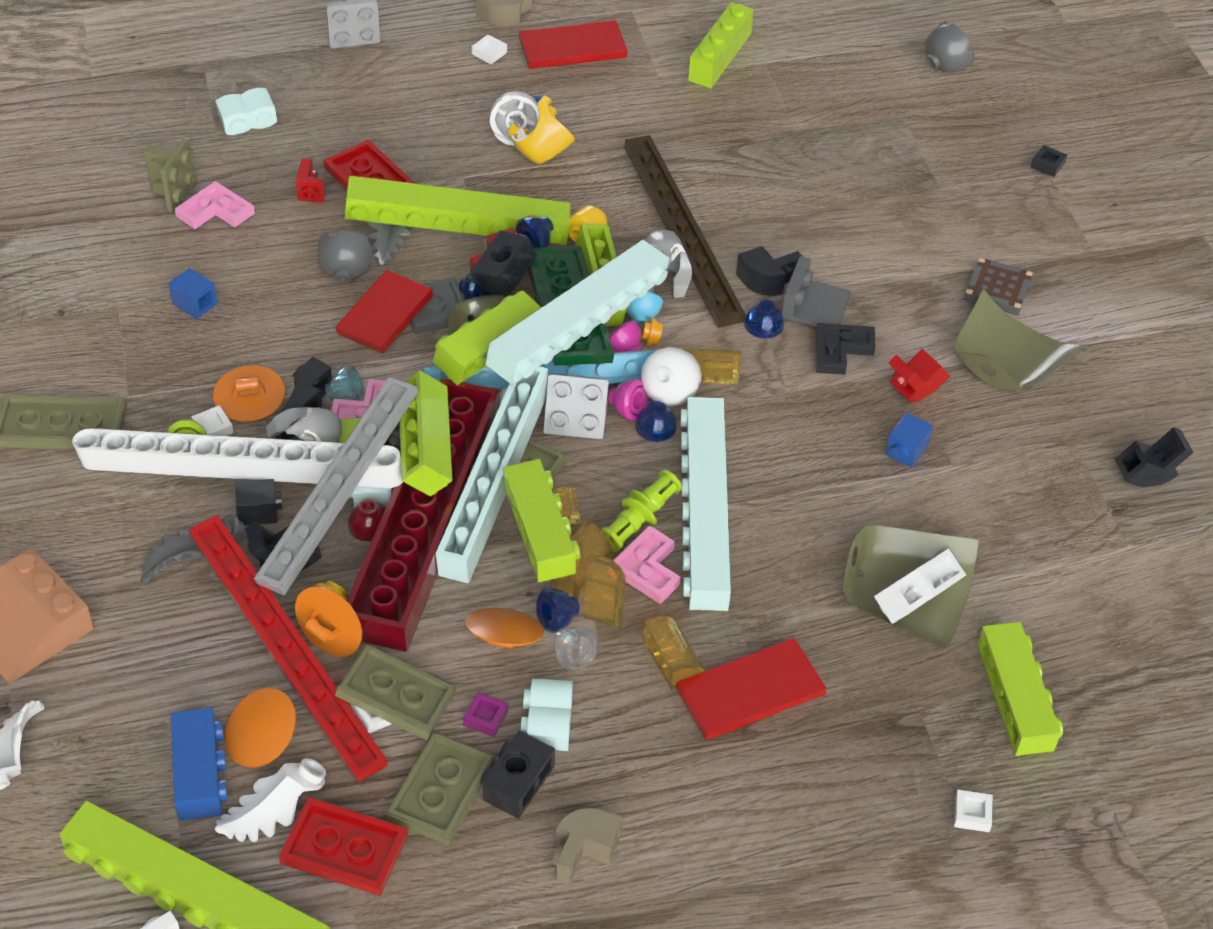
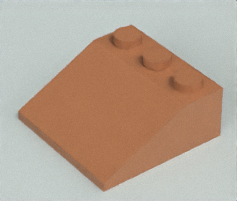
(36, 615)

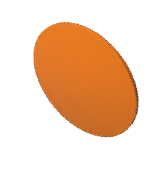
(249, 393)
(328, 621)
(504, 627)
(260, 727)

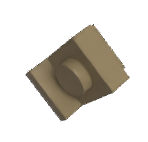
(502, 11)
(588, 834)

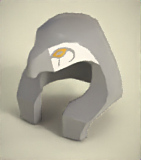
(679, 262)
(308, 424)

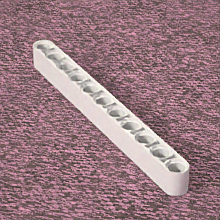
(224, 457)

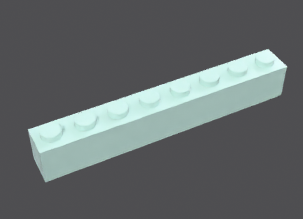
(576, 312)
(485, 489)
(705, 505)

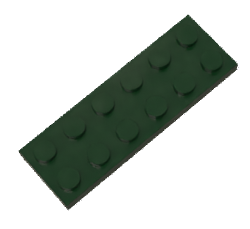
(553, 274)

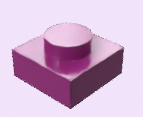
(486, 714)

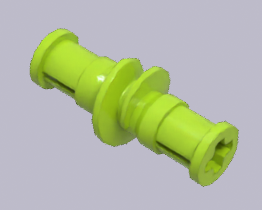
(640, 508)

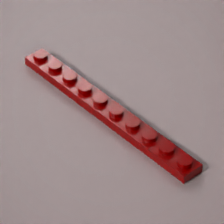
(288, 650)

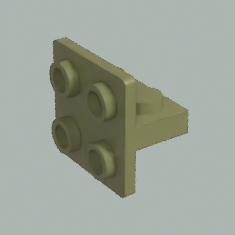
(171, 172)

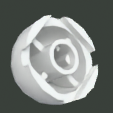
(515, 108)
(671, 376)

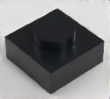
(1048, 161)

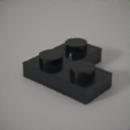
(837, 341)

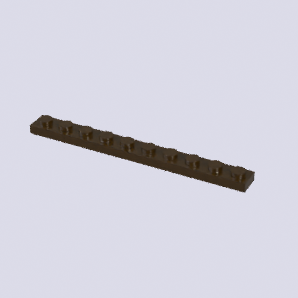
(678, 218)

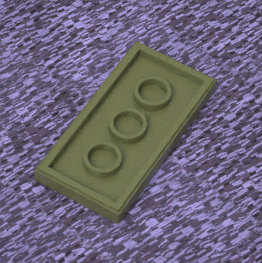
(55, 420)

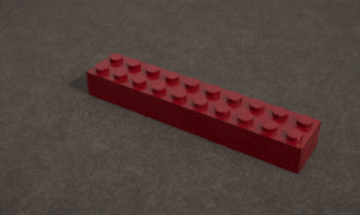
(402, 557)

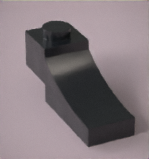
(309, 388)

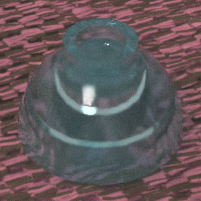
(345, 384)

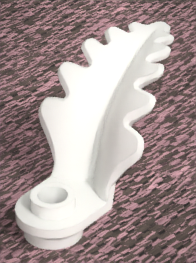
(11, 740)
(273, 801)

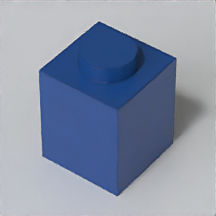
(193, 293)
(909, 440)

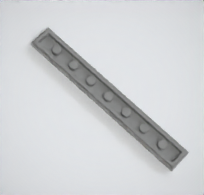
(336, 486)

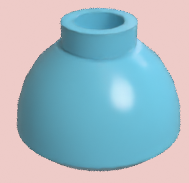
(645, 307)

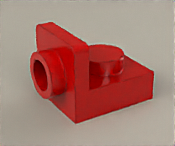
(308, 184)

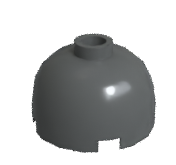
(948, 49)
(345, 255)

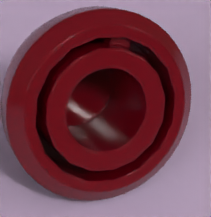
(365, 519)

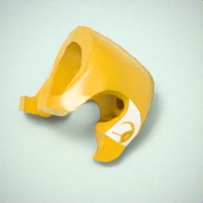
(547, 138)

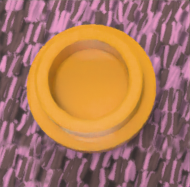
(651, 332)

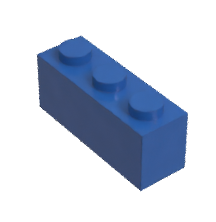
(197, 764)

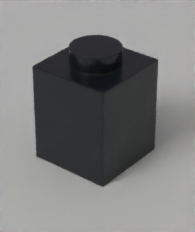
(258, 501)

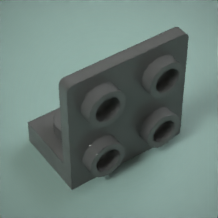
(813, 301)

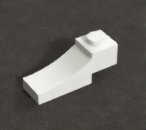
(919, 586)

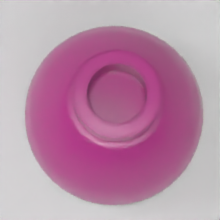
(626, 338)
(628, 398)

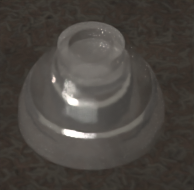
(576, 647)

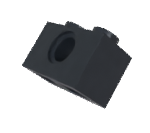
(504, 263)
(515, 791)

